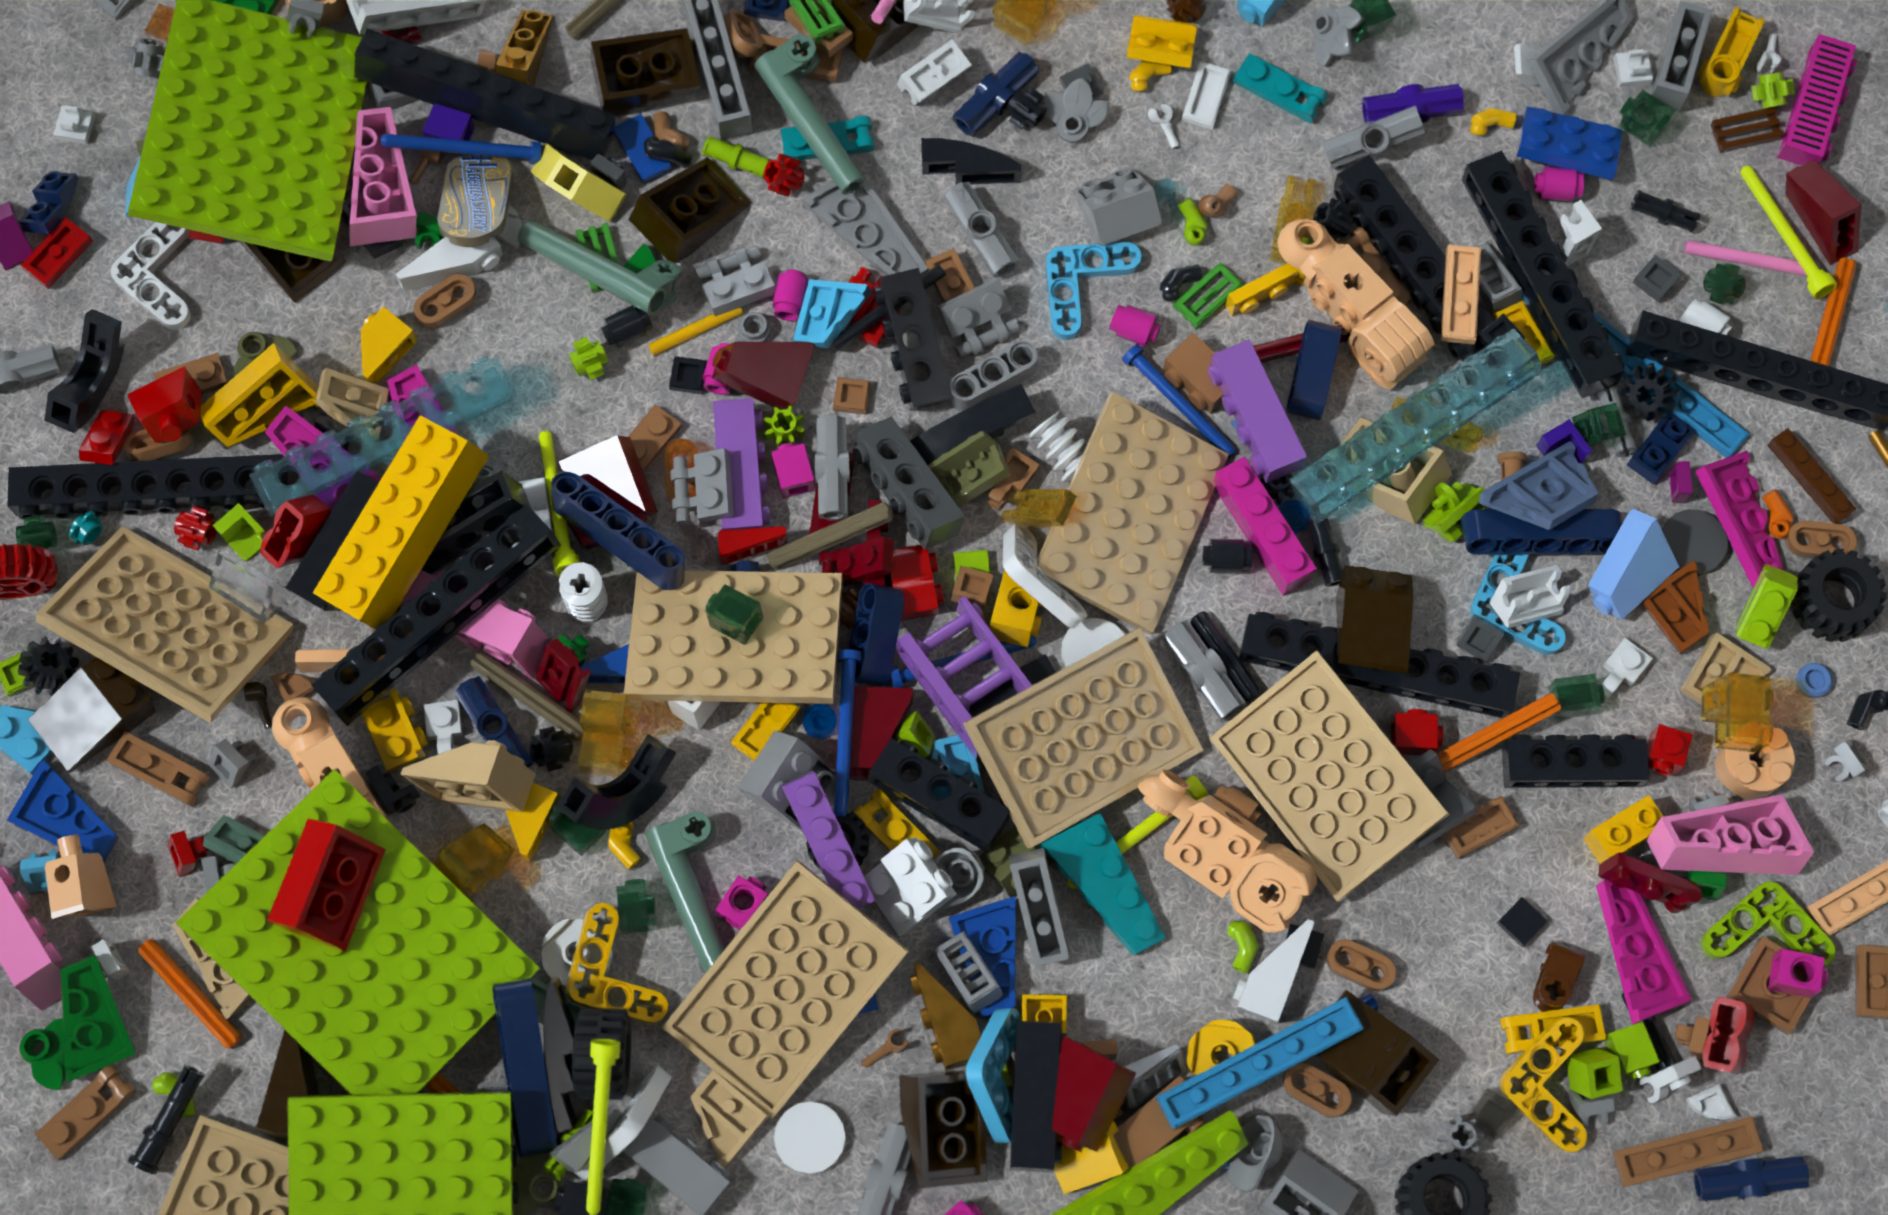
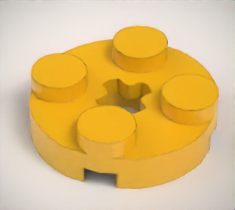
(1211, 1039)

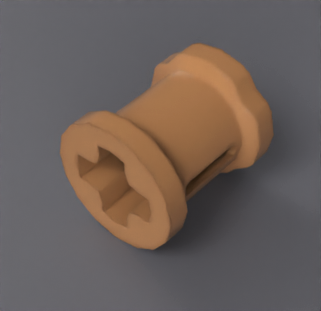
(1511, 462)

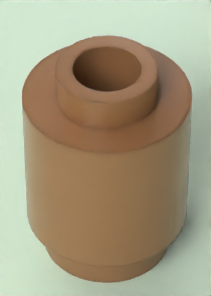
(1239, 803)

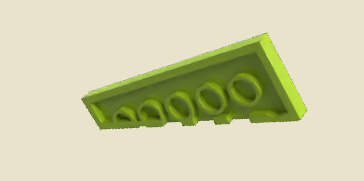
(1166, 1175)

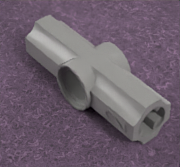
(1394, 129)
(990, 245)
(27, 366)
(832, 467)
(1204, 670)
(887, 1173)

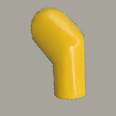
(1144, 71)
(1490, 117)
(619, 845)

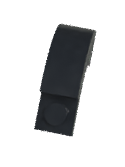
(97, 364)
(626, 796)

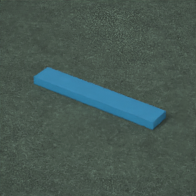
(1259, 1063)

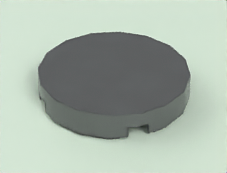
(1697, 538)

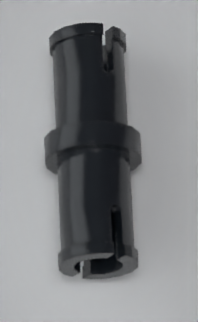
(1665, 211)
(1326, 551)

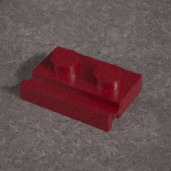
(562, 675)

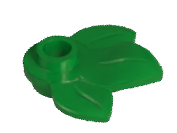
(48, 1065)

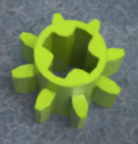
(1773, 89)
(588, 358)
(778, 433)

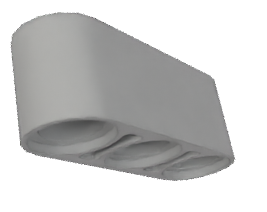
(1001, 363)

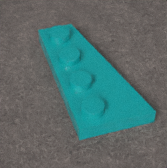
(1099, 871)

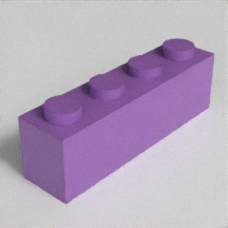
(1257, 411)
(736, 431)
(827, 839)

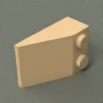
(1410, 488)
(474, 777)

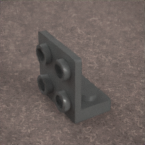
(1457, 805)

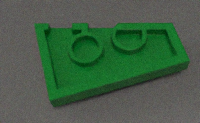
(90, 1020)

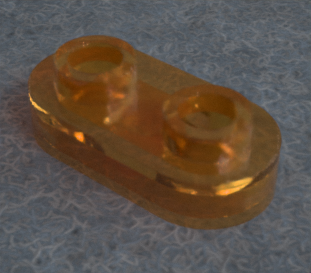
(673, 449)

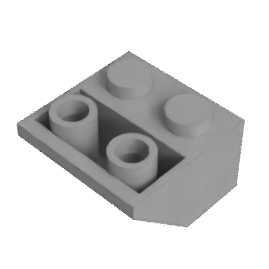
(1118, 206)
(778, 763)
(1308, 1190)

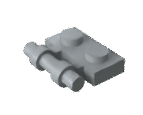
(738, 288)
(974, 309)
(712, 484)

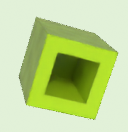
(1633, 1049)
(1594, 1073)

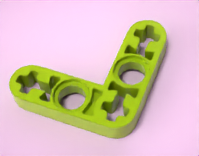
(1775, 917)

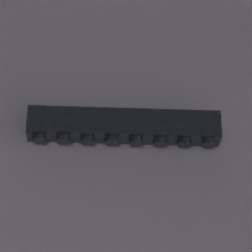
(483, 95)

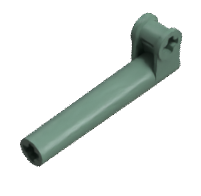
(781, 72)
(646, 290)
(670, 847)

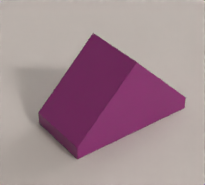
(13, 241)

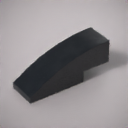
(968, 162)

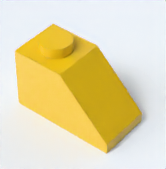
(383, 344)
(534, 821)

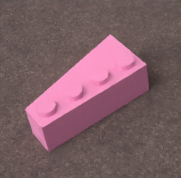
(380, 191)
(500, 630)
(1733, 838)
(24, 950)

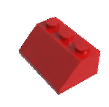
(326, 884)

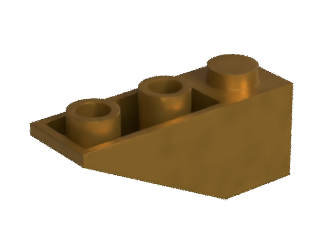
(525, 47)
(951, 1023)

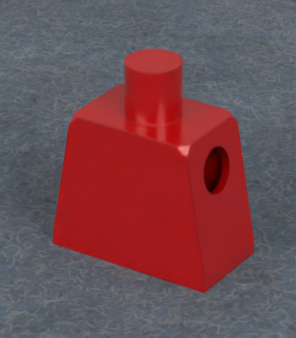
(168, 405)

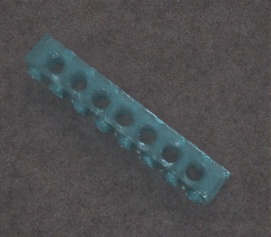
(485, 371)
(1433, 424)

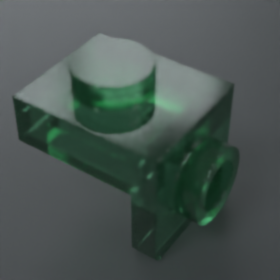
(574, 834)
(627, 1197)

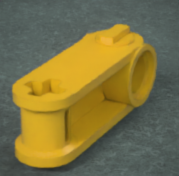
(1730, 54)

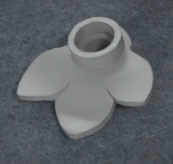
(1333, 34)
(1077, 106)

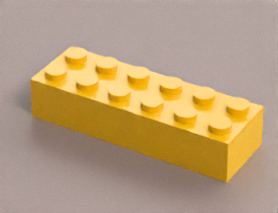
(401, 523)

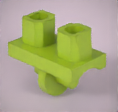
(1450, 506)

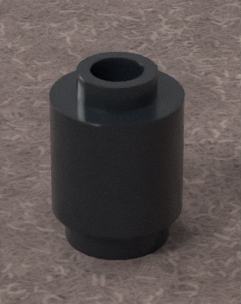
(626, 326)
(1227, 556)

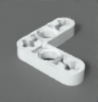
(144, 278)
(1022, 567)
(634, 1115)

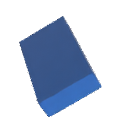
(631, 137)

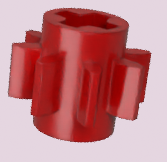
(784, 175)
(195, 528)

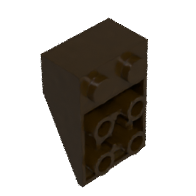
(870, 38)
(1380, 1060)

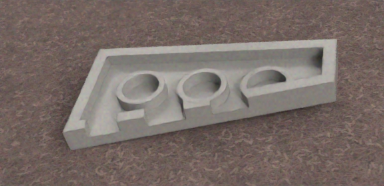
(1578, 50)
(866, 226)

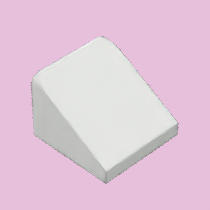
(1522, 66)

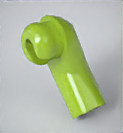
(1195, 222)
(1247, 943)
(163, 1085)

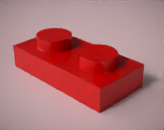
(56, 253)
(106, 437)

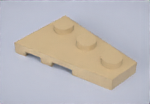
(225, 989)

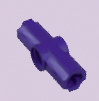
(1429, 102)

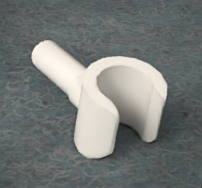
(1770, 57)
(1164, 122)

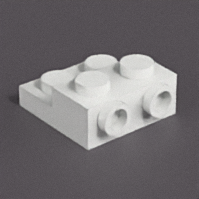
(909, 885)

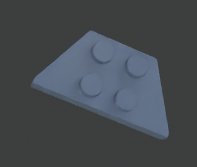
(1544, 490)

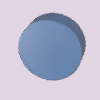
(1813, 680)

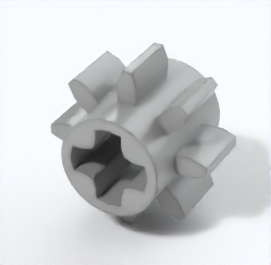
(147, 57)
(1465, 1129)

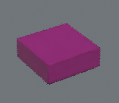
(1680, 482)

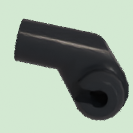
(666, 151)
(1176, 278)
(1867, 704)

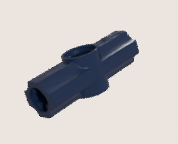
(995, 93)
(482, 710)
(1751, 1178)

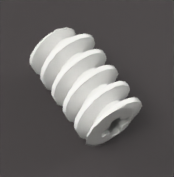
(1060, 445)
(583, 592)

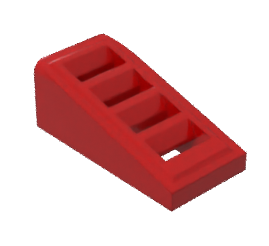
(743, 543)

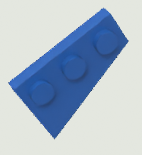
(55, 810)
(994, 938)

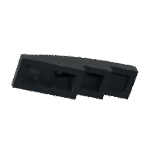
(990, 416)
(558, 1044)

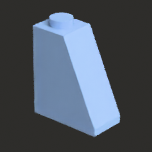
(1632, 566)

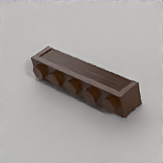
(1811, 476)

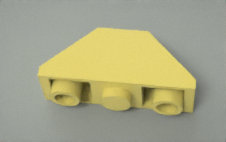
(578, 183)

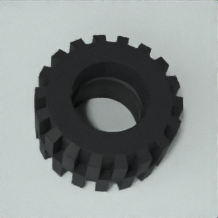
(1857, 577)
(601, 1024)
(1444, 1167)

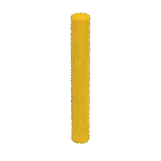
(691, 331)

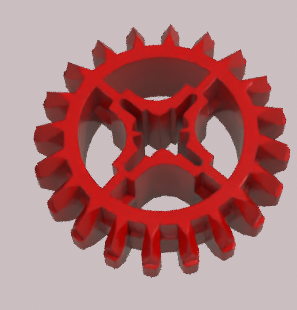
(26, 571)

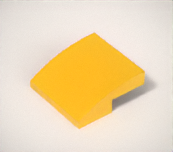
(1089, 1166)

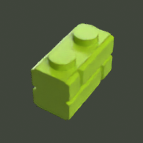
(1766, 606)

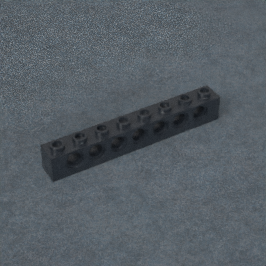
(1426, 256)
(1759, 370)
(1586, 373)
(29, 482)
(430, 630)
(1496, 702)

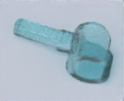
(1166, 189)

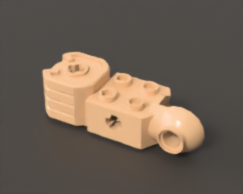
(1383, 331)
(316, 746)
(1230, 854)

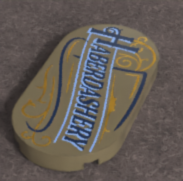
(475, 199)

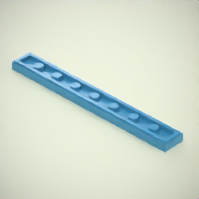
(1692, 408)

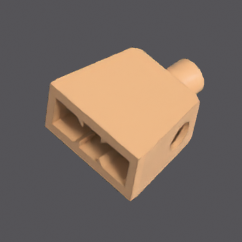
(77, 882)

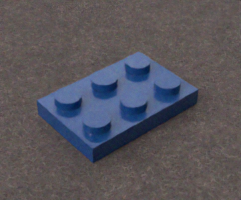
(1569, 142)

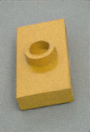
(1524, 322)
(761, 725)

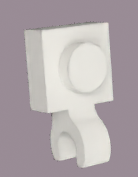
(1625, 665)
(443, 723)
(1673, 1076)

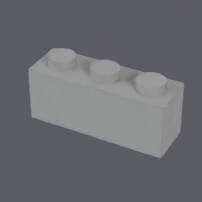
(1681, 54)
(1039, 907)
(678, 1166)

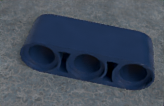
(1313, 369)
(876, 632)

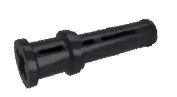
(159, 1135)

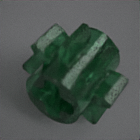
(1724, 283)
(37, 532)

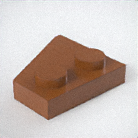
(1679, 608)

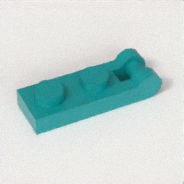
(1279, 88)
(796, 146)

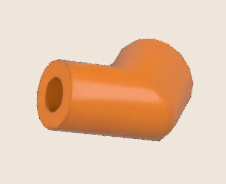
(1780, 514)

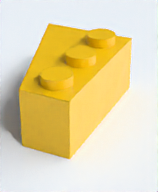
(257, 397)

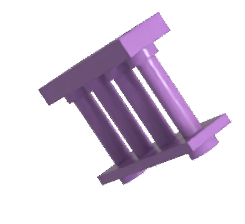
(936, 679)

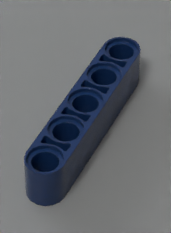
(618, 530)
(1502, 534)
(524, 1066)

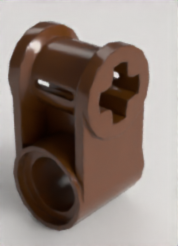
(1559, 973)

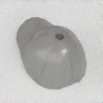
(953, 863)
(1248, 1167)

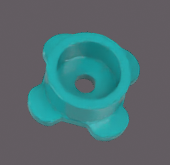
(86, 528)

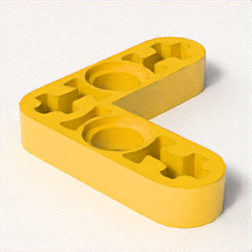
(600, 984)
(1535, 1091)

